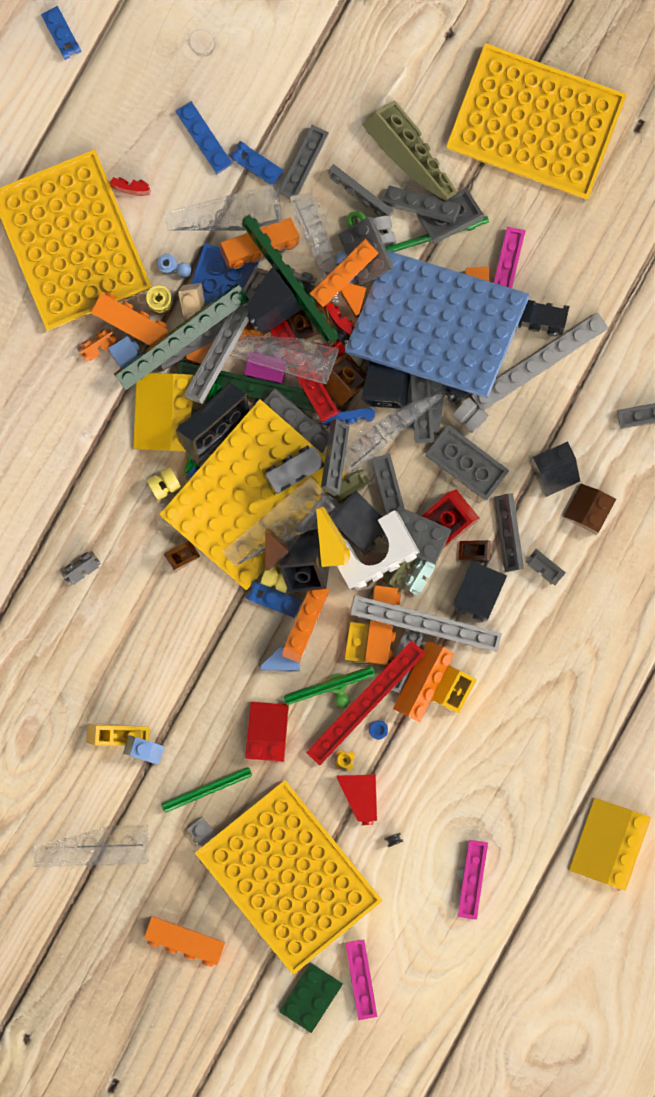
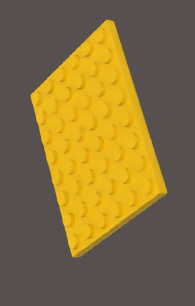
(536, 121)
(71, 239)
(231, 491)
(288, 877)

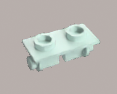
(413, 581)

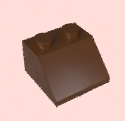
(303, 327)
(345, 380)
(589, 508)

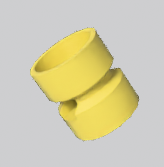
(159, 299)
(170, 481)
(274, 578)

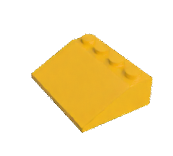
(160, 410)
(610, 844)

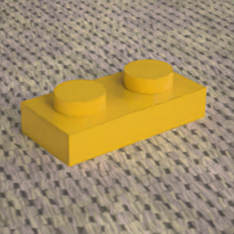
(357, 642)

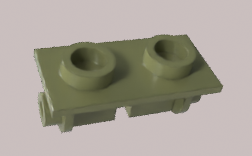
(357, 482)
(397, 576)

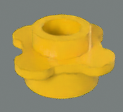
(341, 764)

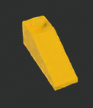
(332, 545)
(114, 733)

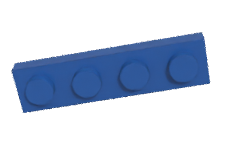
(204, 137)

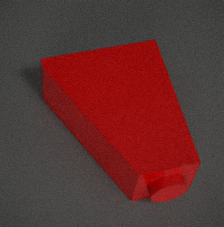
(361, 796)

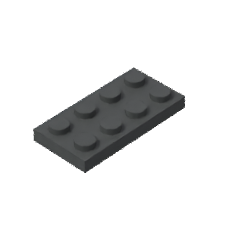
(467, 462)

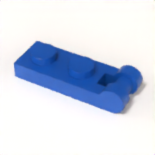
(60, 32)
(256, 164)
(351, 417)
(274, 599)

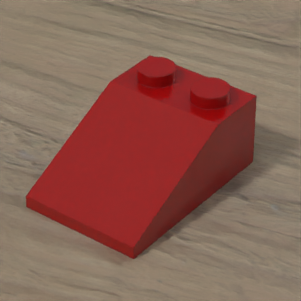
(452, 513)
(267, 731)

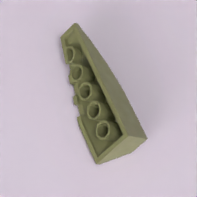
(402, 143)

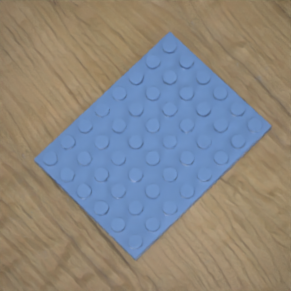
(438, 324)

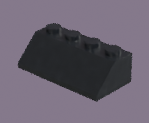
(213, 422)

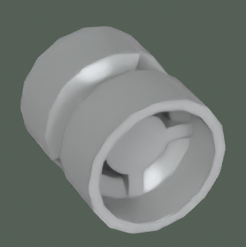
(383, 225)
(470, 415)

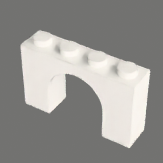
(401, 549)

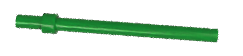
(425, 238)

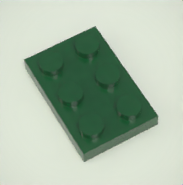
(311, 997)

